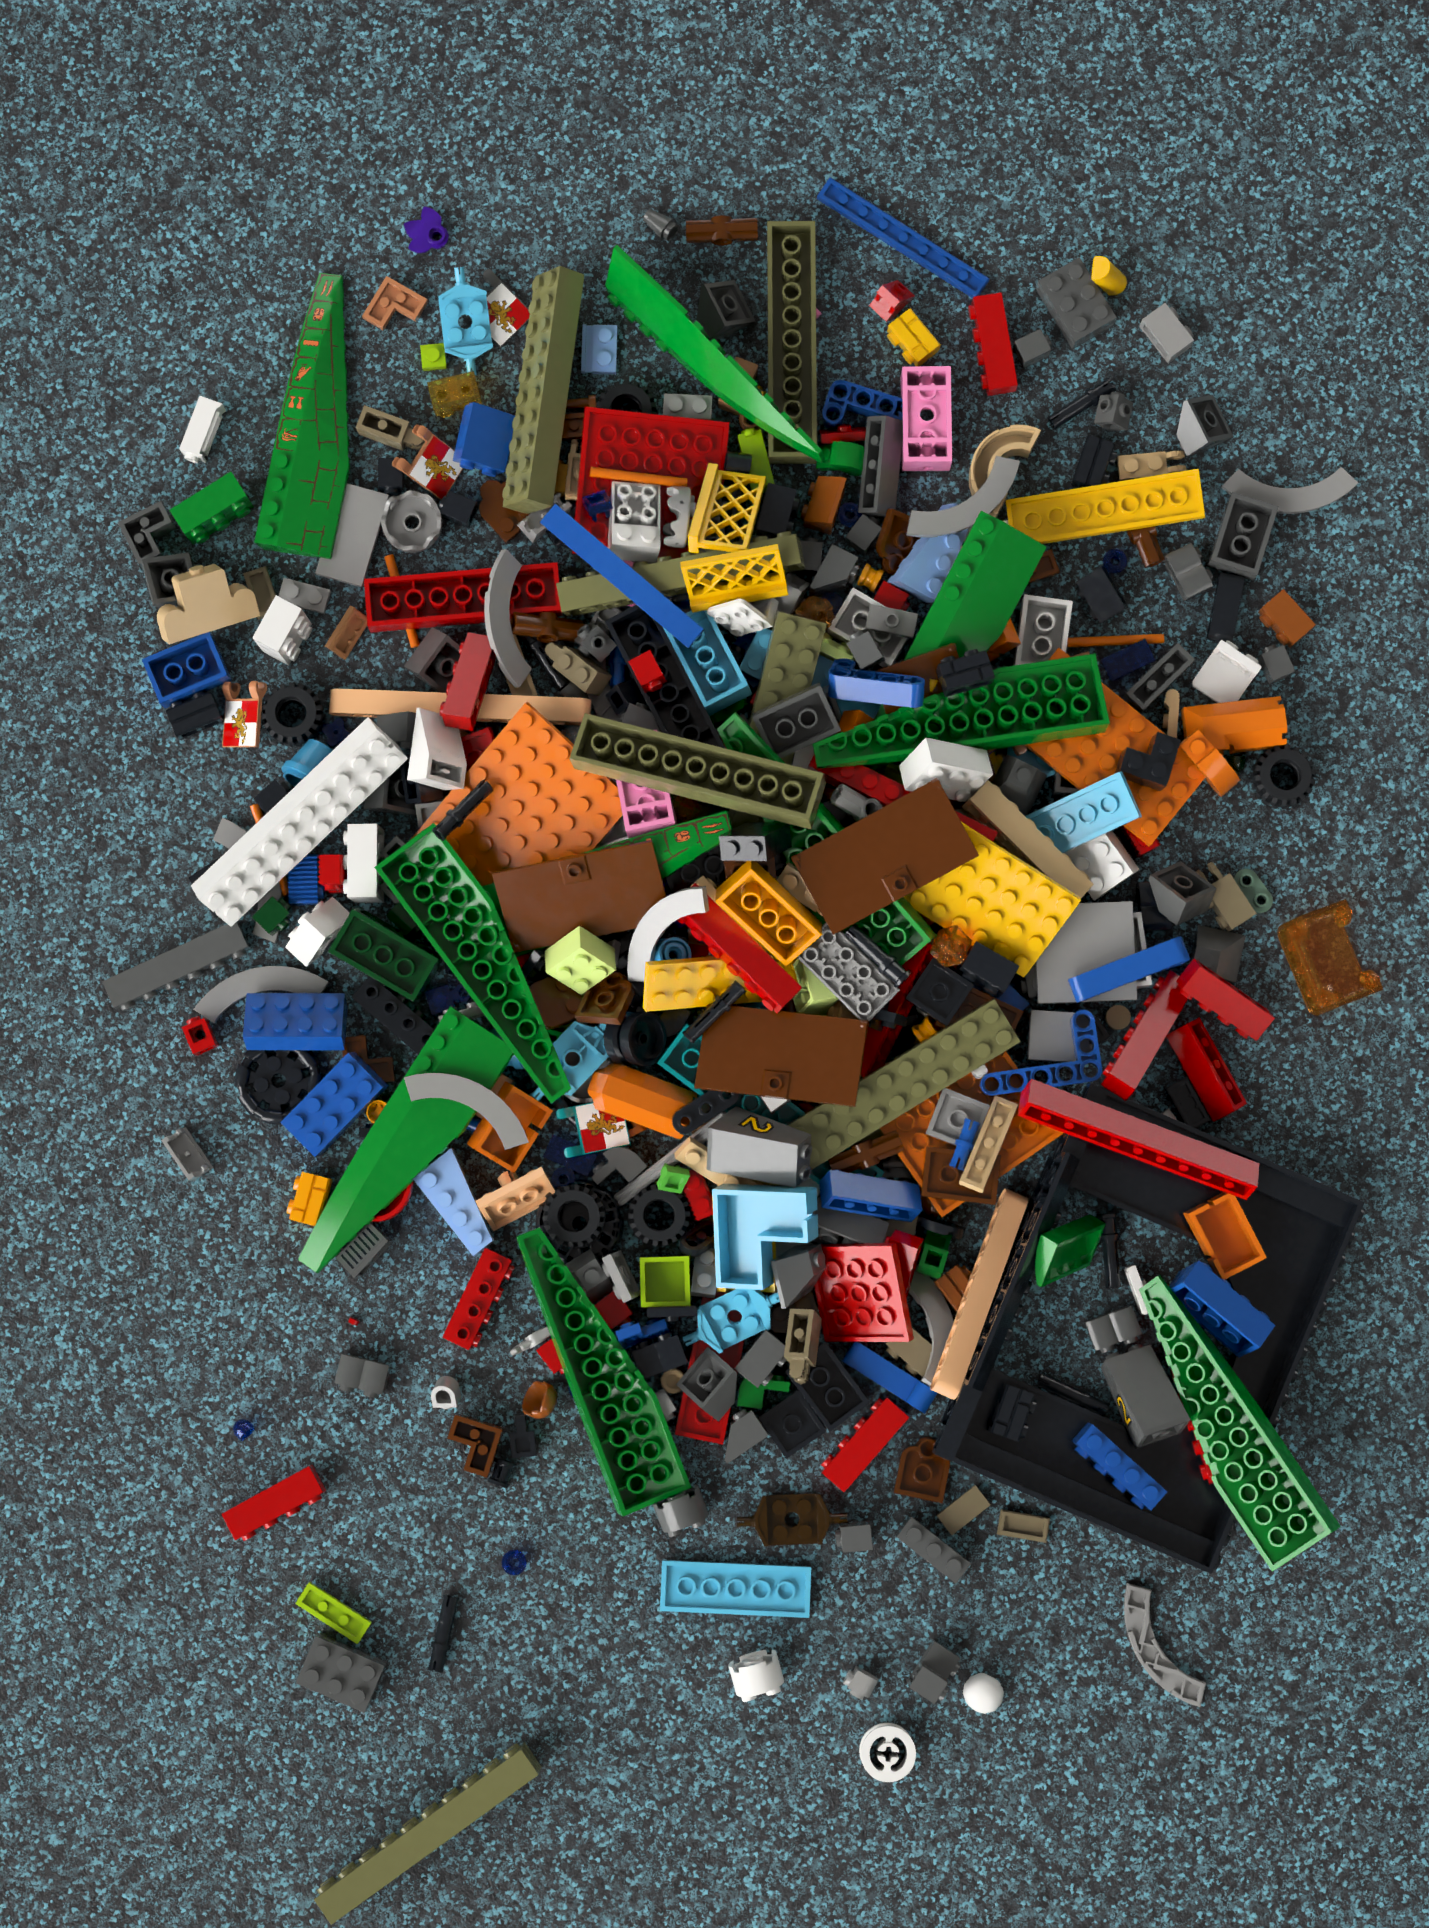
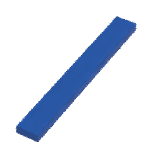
(902, 238)
(622, 576)

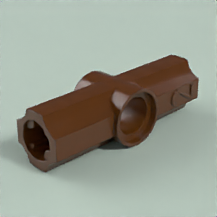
(721, 230)
(1147, 545)
(545, 626)
(867, 1153)

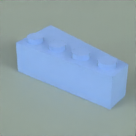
(928, 564)
(453, 1198)

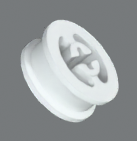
(889, 1732)

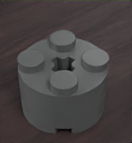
(682, 1511)

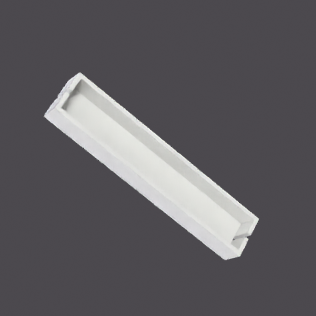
(299, 822)

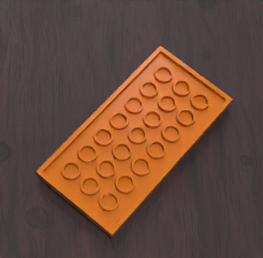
(1096, 756)

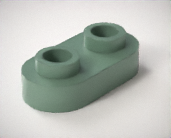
(1253, 890)

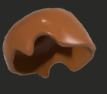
(539, 1400)

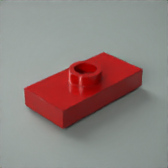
(843, 433)

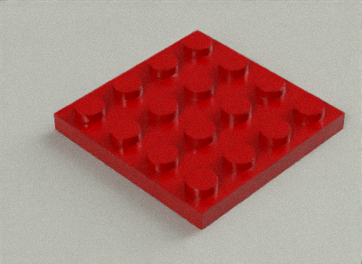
(863, 1294)

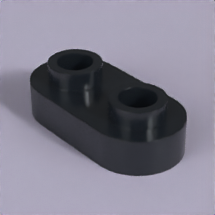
(696, 1240)

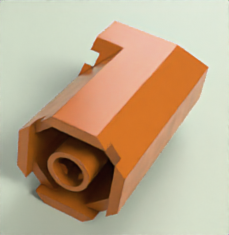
(1238, 724)
(639, 1098)

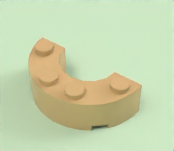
(1006, 442)

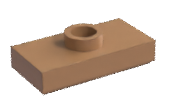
(347, 633)

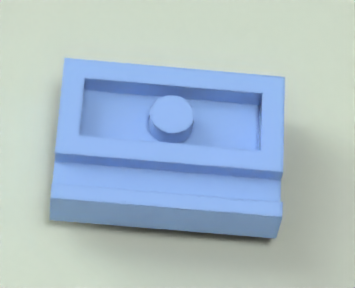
(599, 349)

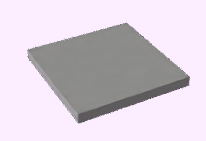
(1087, 940)

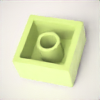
(580, 960)

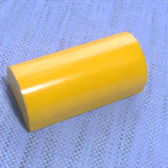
(1108, 276)

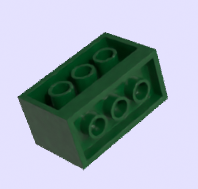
(386, 954)

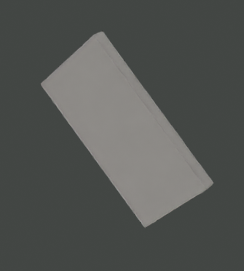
(355, 536)
(848, 974)

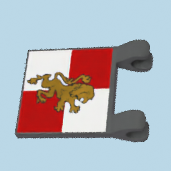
(505, 310)

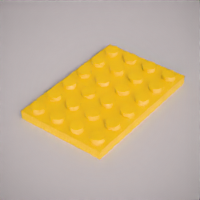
(998, 903)

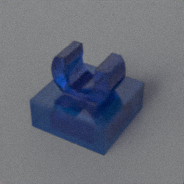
(597, 503)

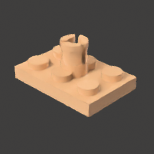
(515, 1197)

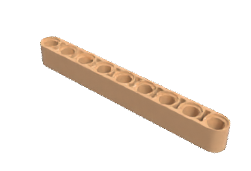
(979, 1294)

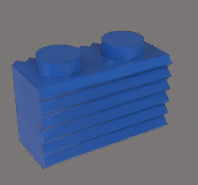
(304, 884)

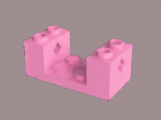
(926, 443)
(645, 809)

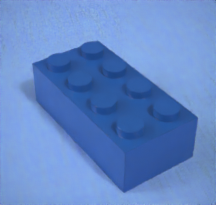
(295, 1021)
(334, 1104)
(1221, 1309)

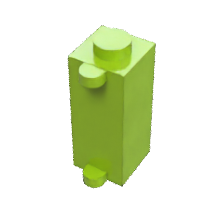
(752, 442)

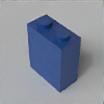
(484, 439)

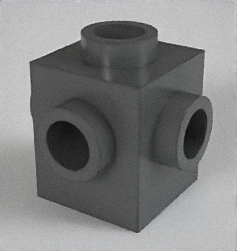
(1113, 412)
(594, 641)

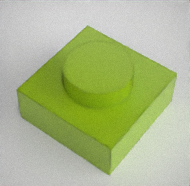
(433, 357)

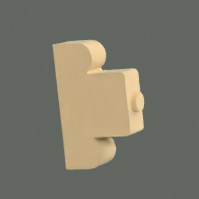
(204, 604)

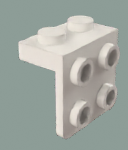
(745, 617)
(1226, 673)

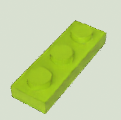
(333, 1612)

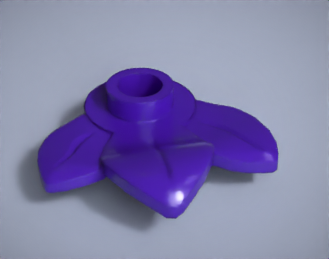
(423, 231)

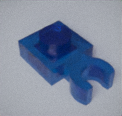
(442, 998)

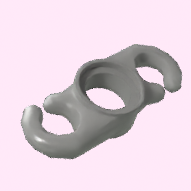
(531, 1341)

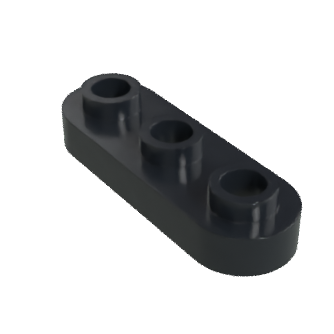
(696, 1115)

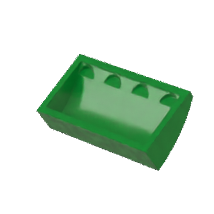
(1067, 1249)

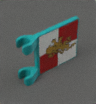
(595, 1130)

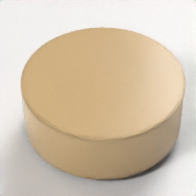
(1118, 1017)
(670, 1379)

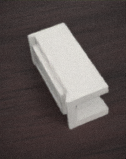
(202, 429)

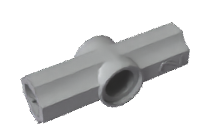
(854, 802)

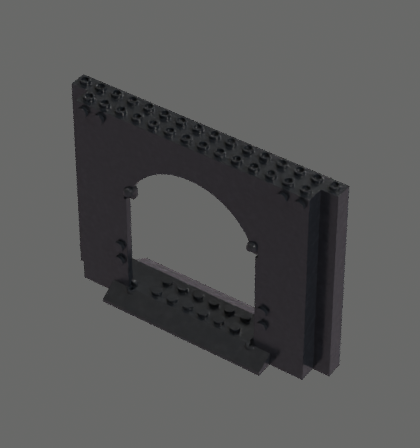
(1304, 1239)

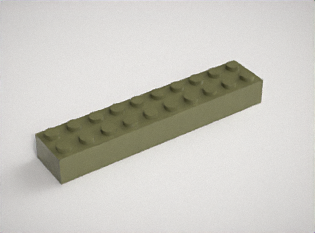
(792, 331)
(543, 390)
(598, 594)
(785, 671)
(698, 771)
(908, 1080)
(427, 1833)

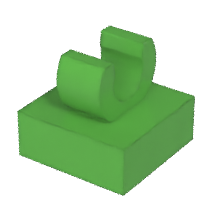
(673, 1178)

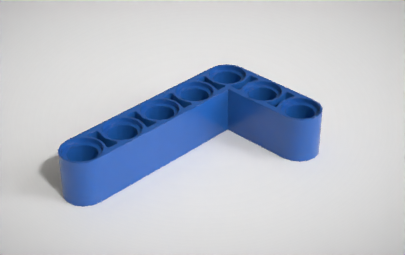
(1129, 969)
(1052, 1070)

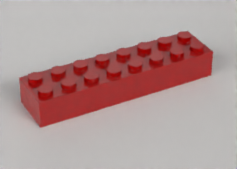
(454, 597)

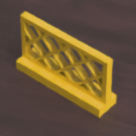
(707, 502)
(754, 588)

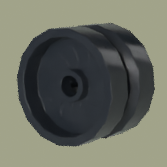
(637, 1040)

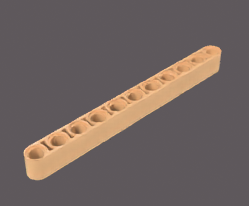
(493, 708)

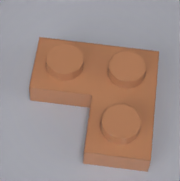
(391, 298)

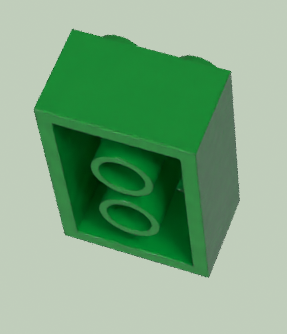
(212, 509)

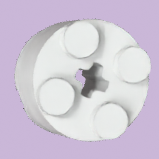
(756, 1675)

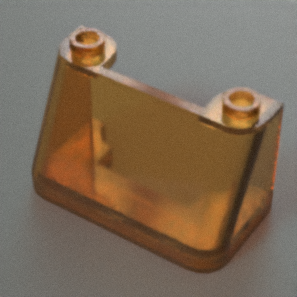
(1325, 959)

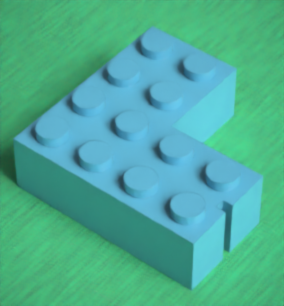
(748, 1222)

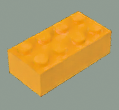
(768, 912)

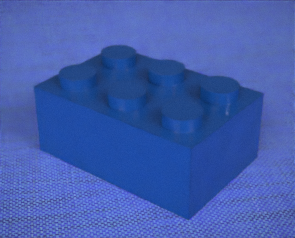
(186, 669)

